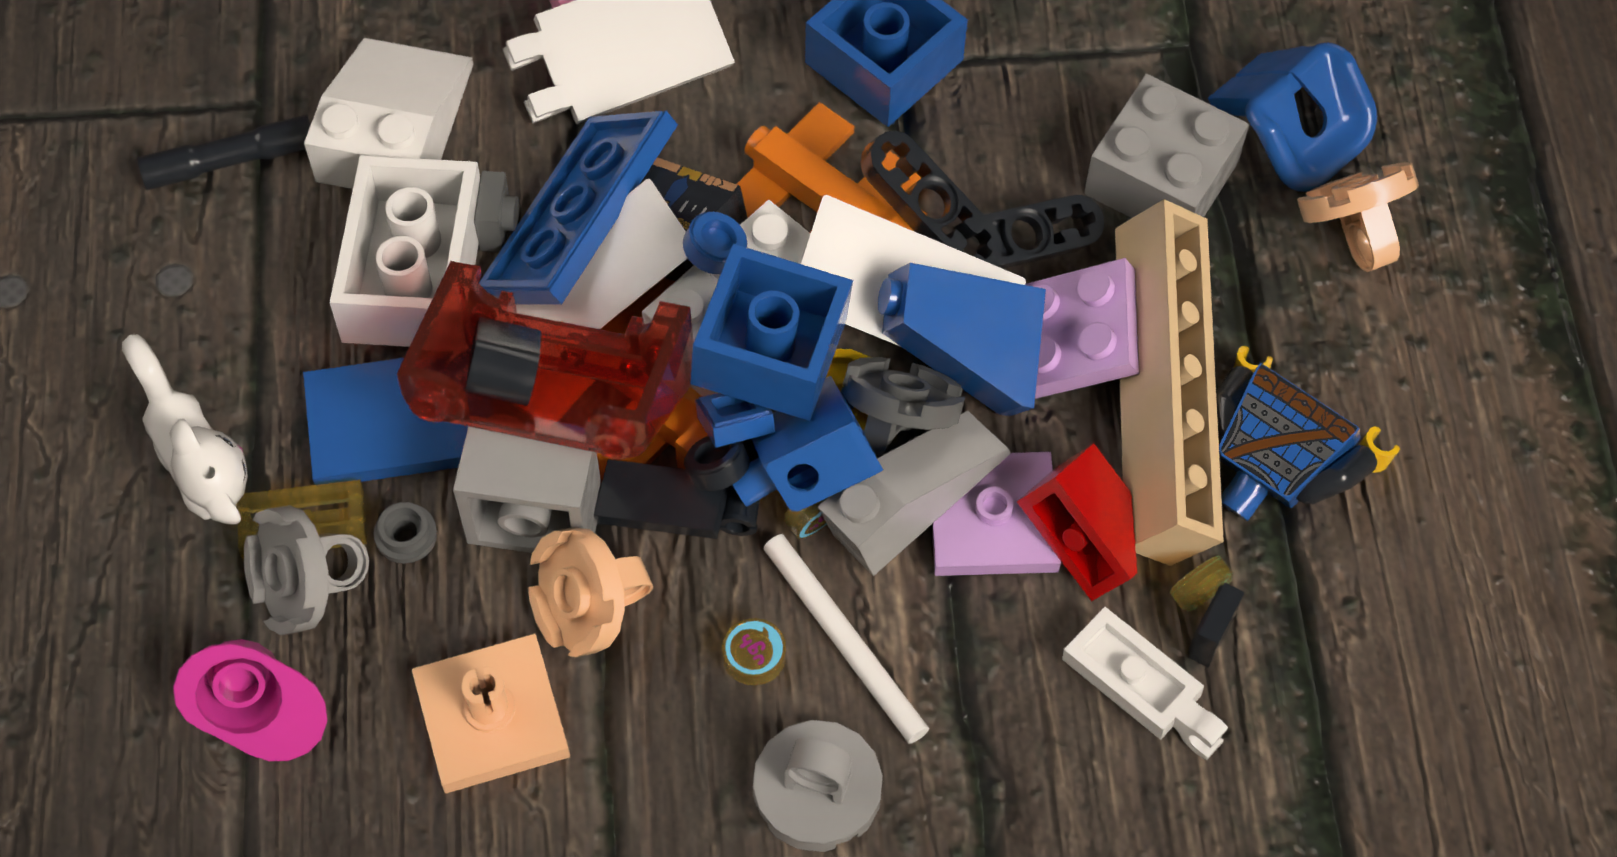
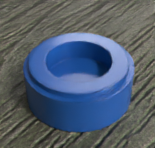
(711, 239)

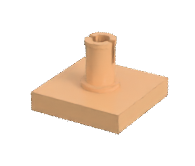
(490, 713)

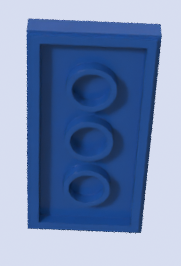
(577, 207)

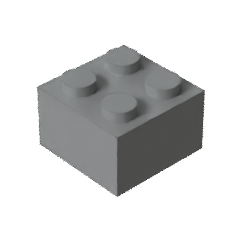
(1166, 150)
(523, 489)

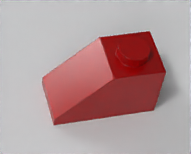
(1086, 521)

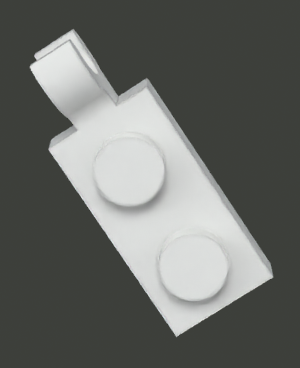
(1144, 682)

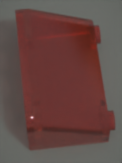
(590, 383)

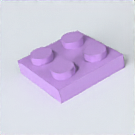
(1088, 328)

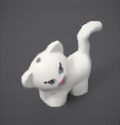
(201, 461)

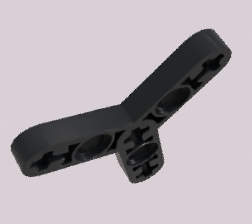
(991, 229)

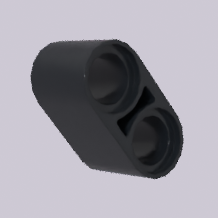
(503, 361)

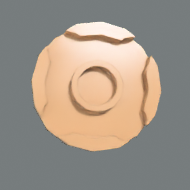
(1363, 211)
(583, 590)

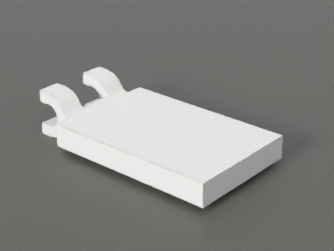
(618, 53)

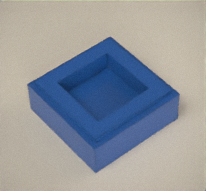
(732, 419)

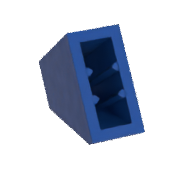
(969, 329)

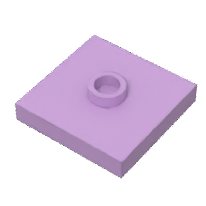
(988, 527)

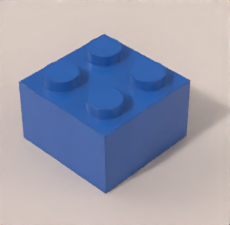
(885, 50)
(770, 332)

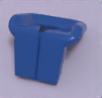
(1266, 98)

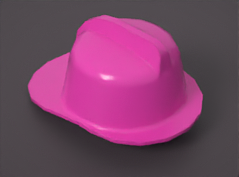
(251, 700)

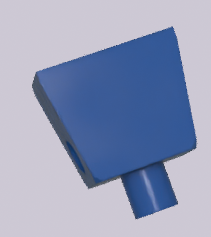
(810, 457)

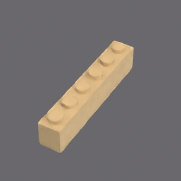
(1172, 402)

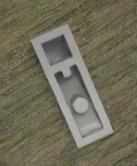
(912, 491)

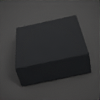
(1215, 624)

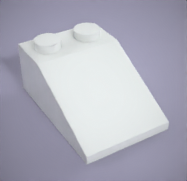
(385, 105)

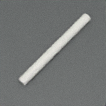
(846, 639)

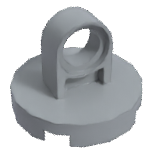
(290, 570)
(817, 785)

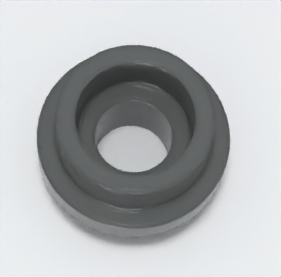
(403, 517)

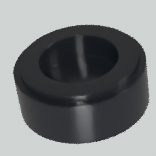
(716, 467)

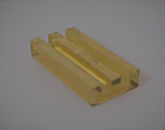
(305, 497)

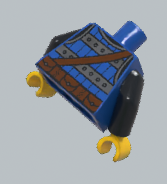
(1286, 442)

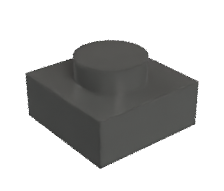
(495, 211)

